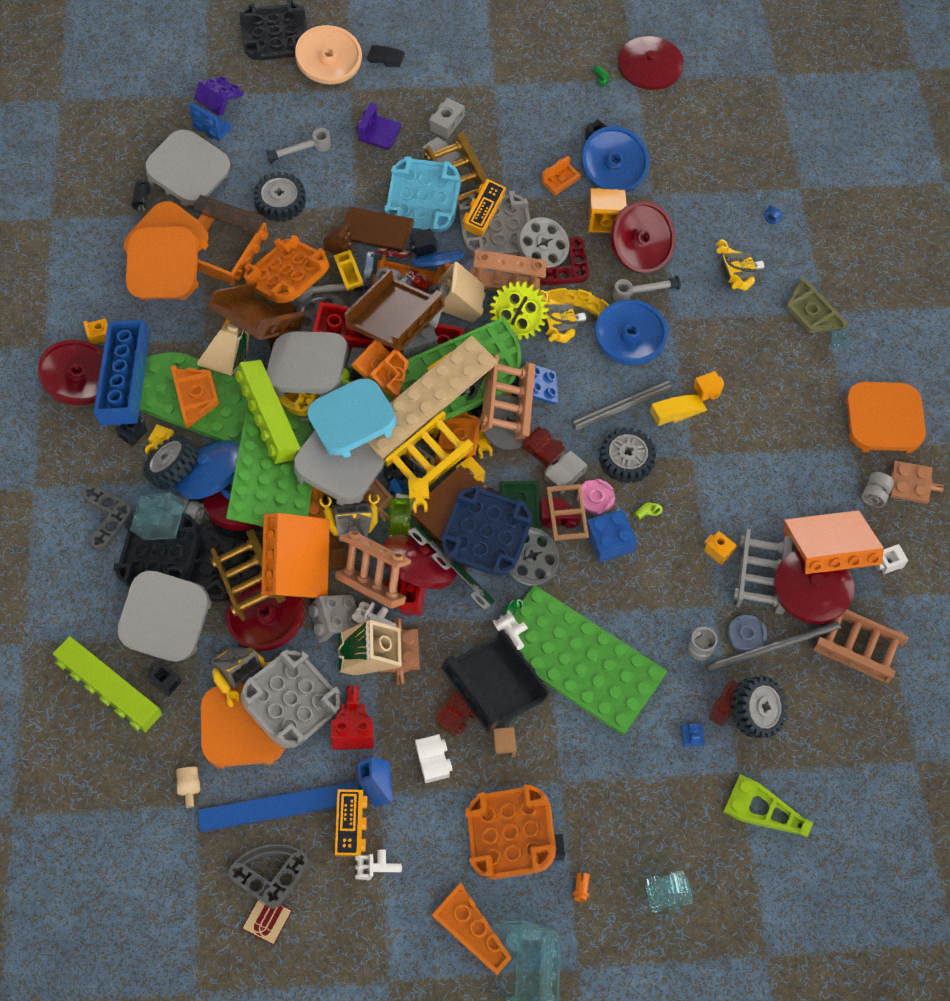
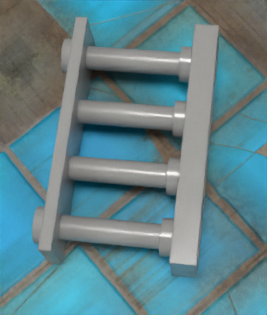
(783, 548)

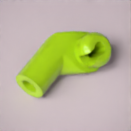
(648, 509)

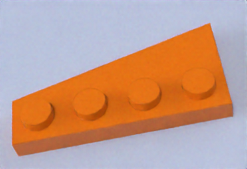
(466, 924)

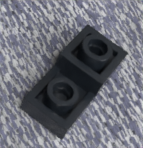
(389, 56)

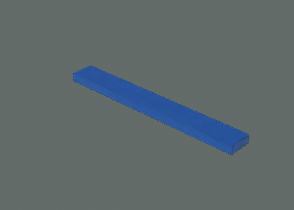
(272, 807)

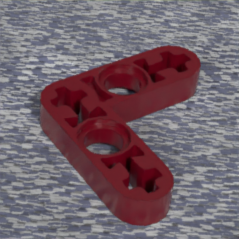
(571, 271)

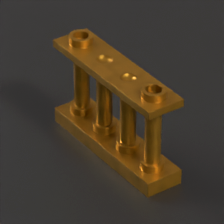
(468, 159)
(252, 543)

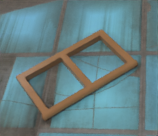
(567, 512)

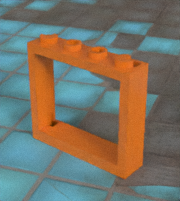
(237, 272)

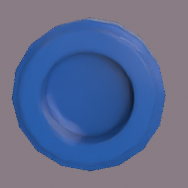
(774, 212)

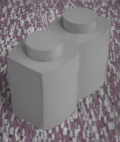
(566, 471)

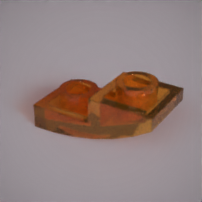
(337, 553)

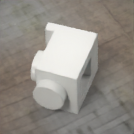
(896, 558)

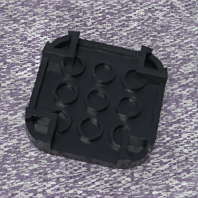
(272, 30)
(222, 541)
(166, 556)

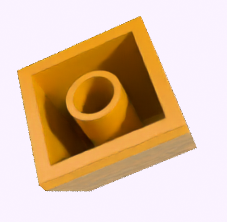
(604, 207)

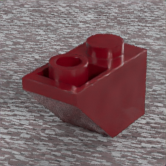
(568, 521)

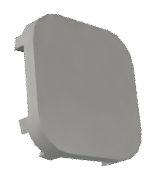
(187, 166)
(503, 229)
(307, 363)
(337, 476)
(163, 616)
(290, 699)

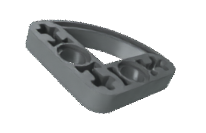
(269, 887)

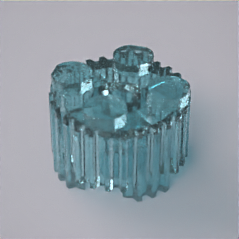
(668, 891)

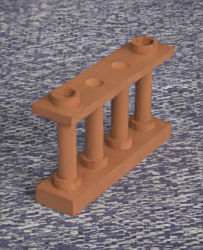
(507, 263)
(524, 402)
(361, 580)
(863, 662)

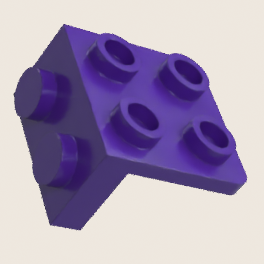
(215, 92)
(377, 129)

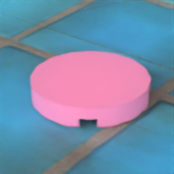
(593, 501)

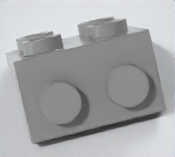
(332, 615)

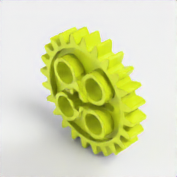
(533, 318)

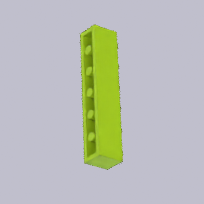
(267, 411)
(107, 684)

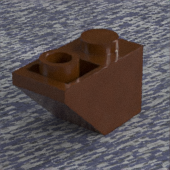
(338, 239)

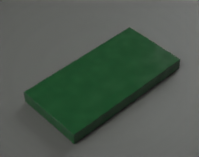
(527, 492)

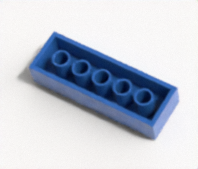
(122, 373)

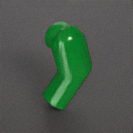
(603, 75)
(513, 606)

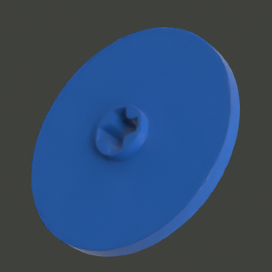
(438, 258)

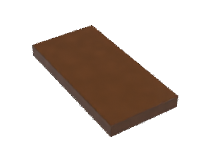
(378, 228)

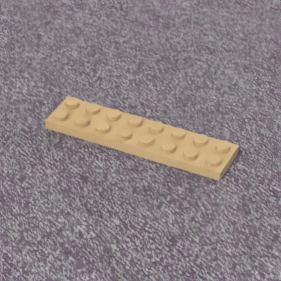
(434, 393)

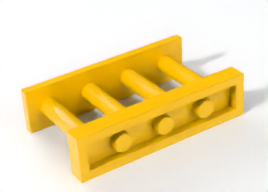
(447, 460)

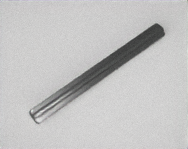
(621, 405)

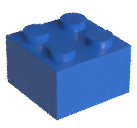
(611, 535)

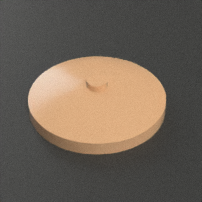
(328, 54)

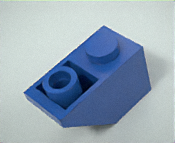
(375, 780)

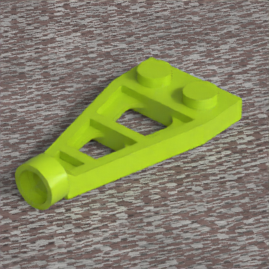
(741, 799)

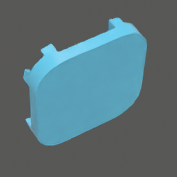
(424, 192)
(351, 416)

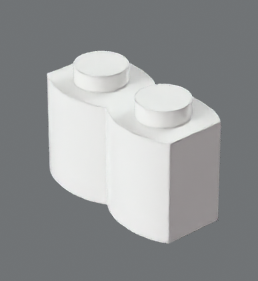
(432, 758)

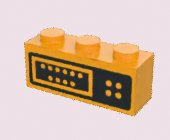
(483, 208)
(350, 823)

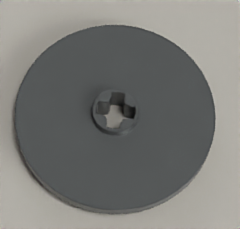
(502, 437)

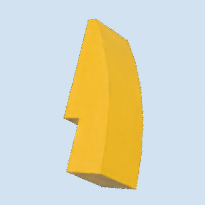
(348, 270)
(677, 409)

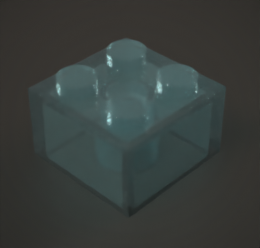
(157, 516)

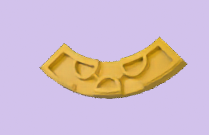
(579, 298)

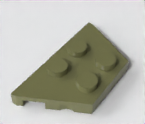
(813, 310)

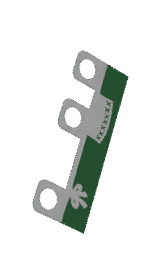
(427, 538)

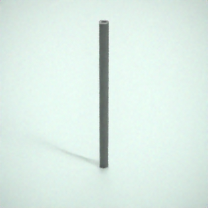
(773, 646)

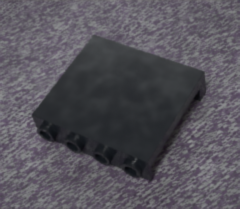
(495, 681)

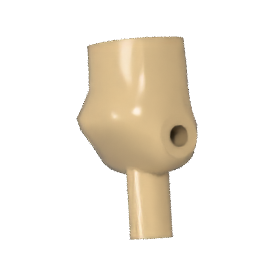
(188, 784)

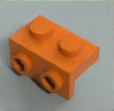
(560, 176)

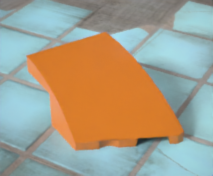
(382, 367)

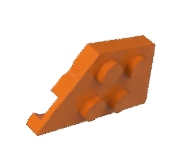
(195, 393)
(465, 428)

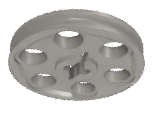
(543, 235)

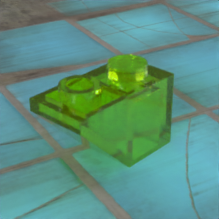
(399, 516)

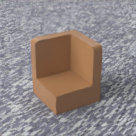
(505, 741)

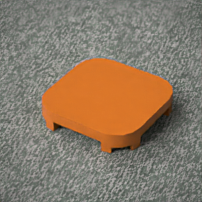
(168, 215)
(162, 263)
(287, 270)
(885, 416)
(232, 735)
(511, 833)

